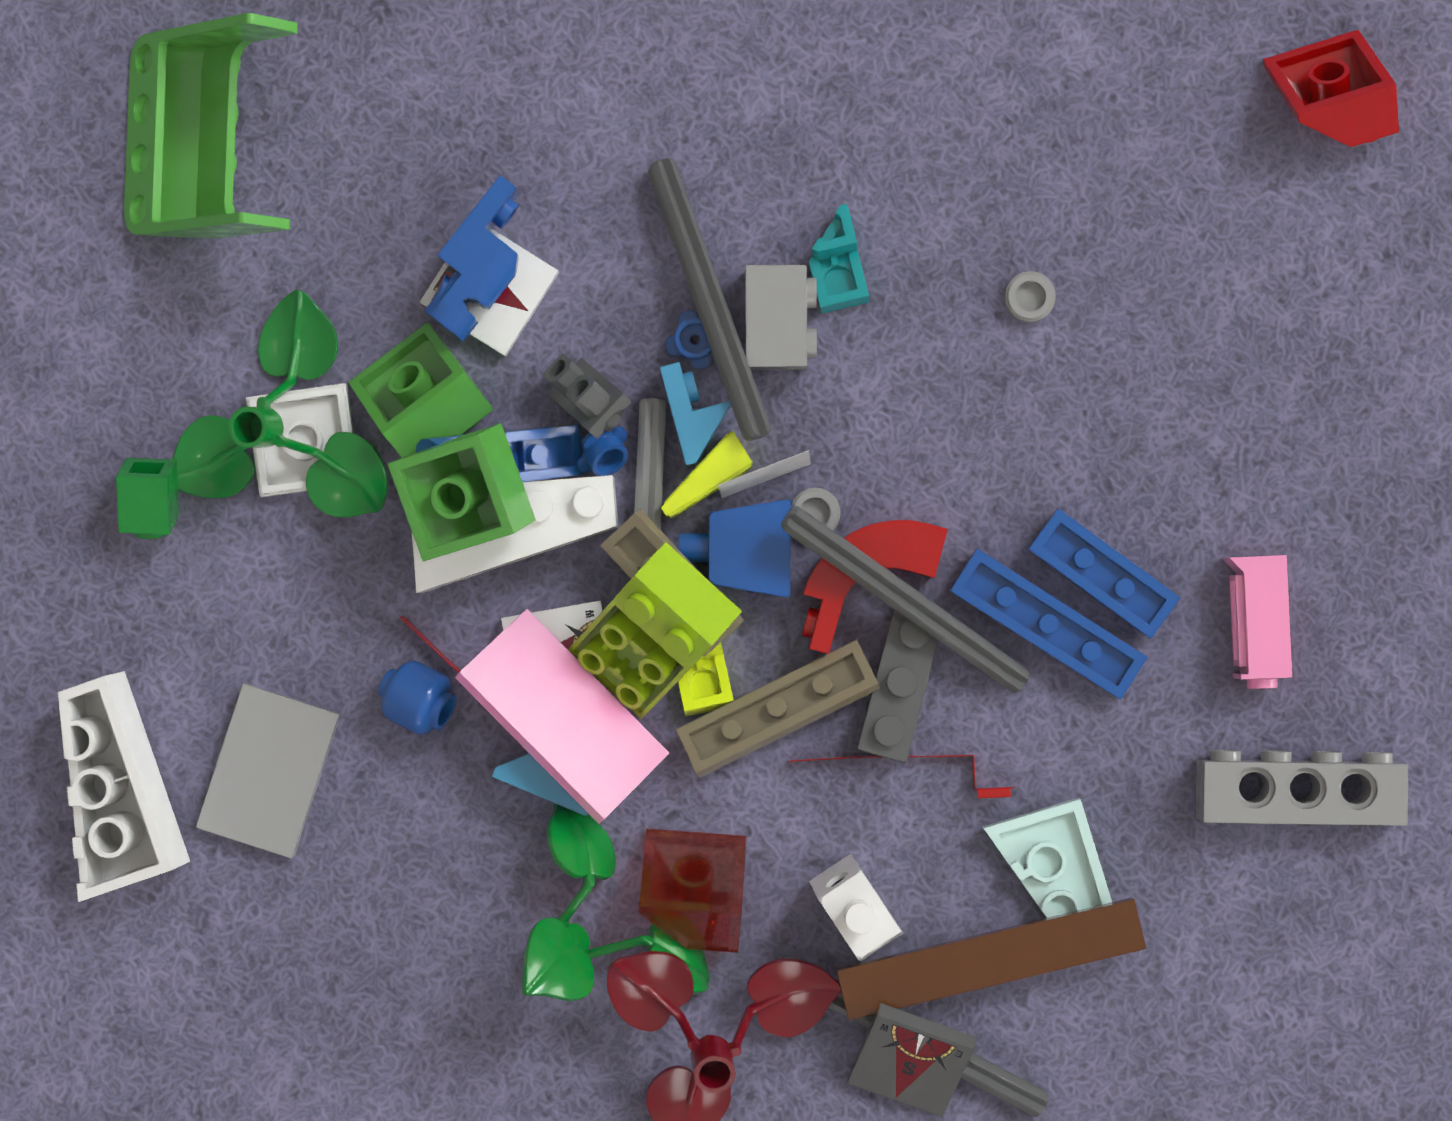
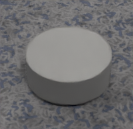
(1029, 297)
(820, 505)

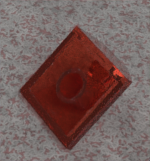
(694, 887)

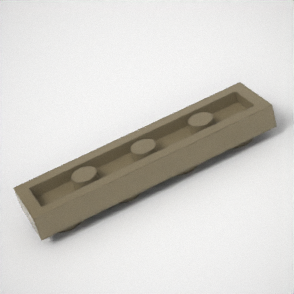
(778, 708)

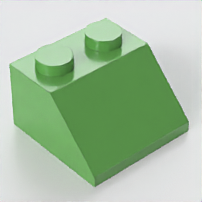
(420, 392)
(462, 492)

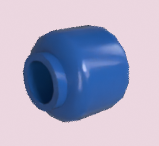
(417, 697)

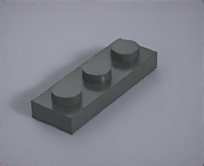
(903, 681)

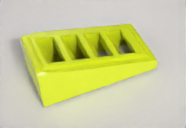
(722, 464)

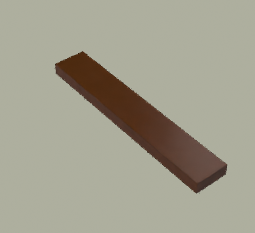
(992, 958)

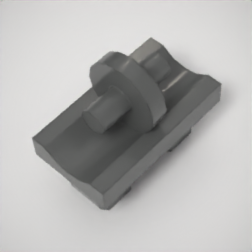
(586, 394)

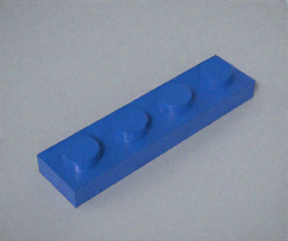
(1048, 624)

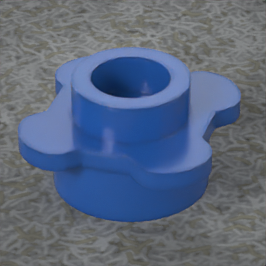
(680, 342)
(604, 454)

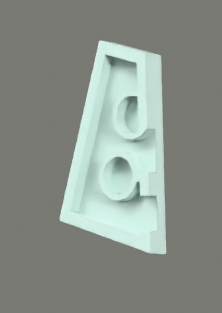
(1053, 857)

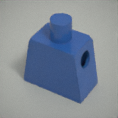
(745, 548)

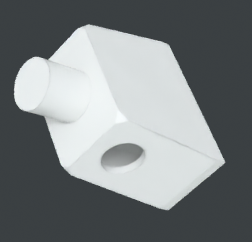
(855, 908)

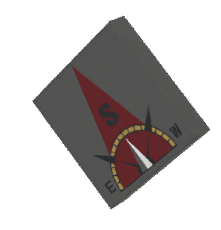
(911, 1060)

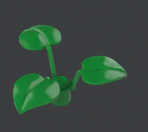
(212, 454)
(558, 952)

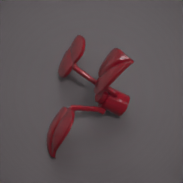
(653, 984)

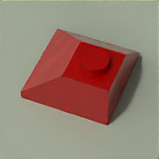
(1338, 89)

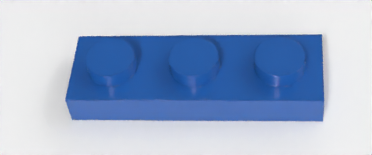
(1103, 573)

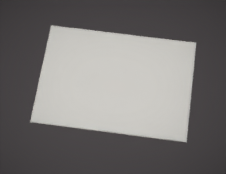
(764, 474)

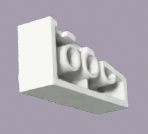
(563, 514)
(115, 790)

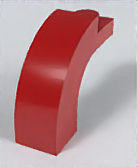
(891, 543)

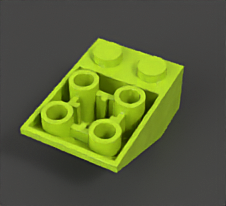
(654, 630)

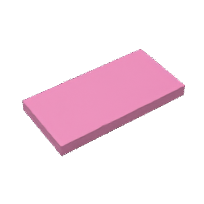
(562, 715)

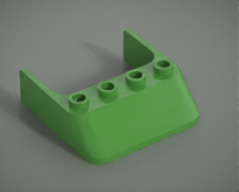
(185, 129)

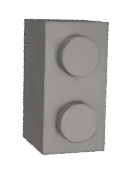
(778, 317)

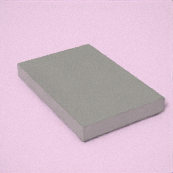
(268, 770)

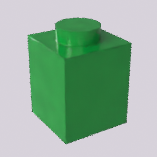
(147, 497)

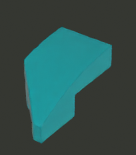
(838, 266)

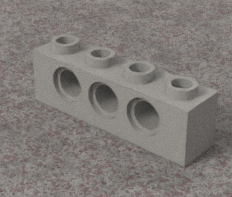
(1380, 802)

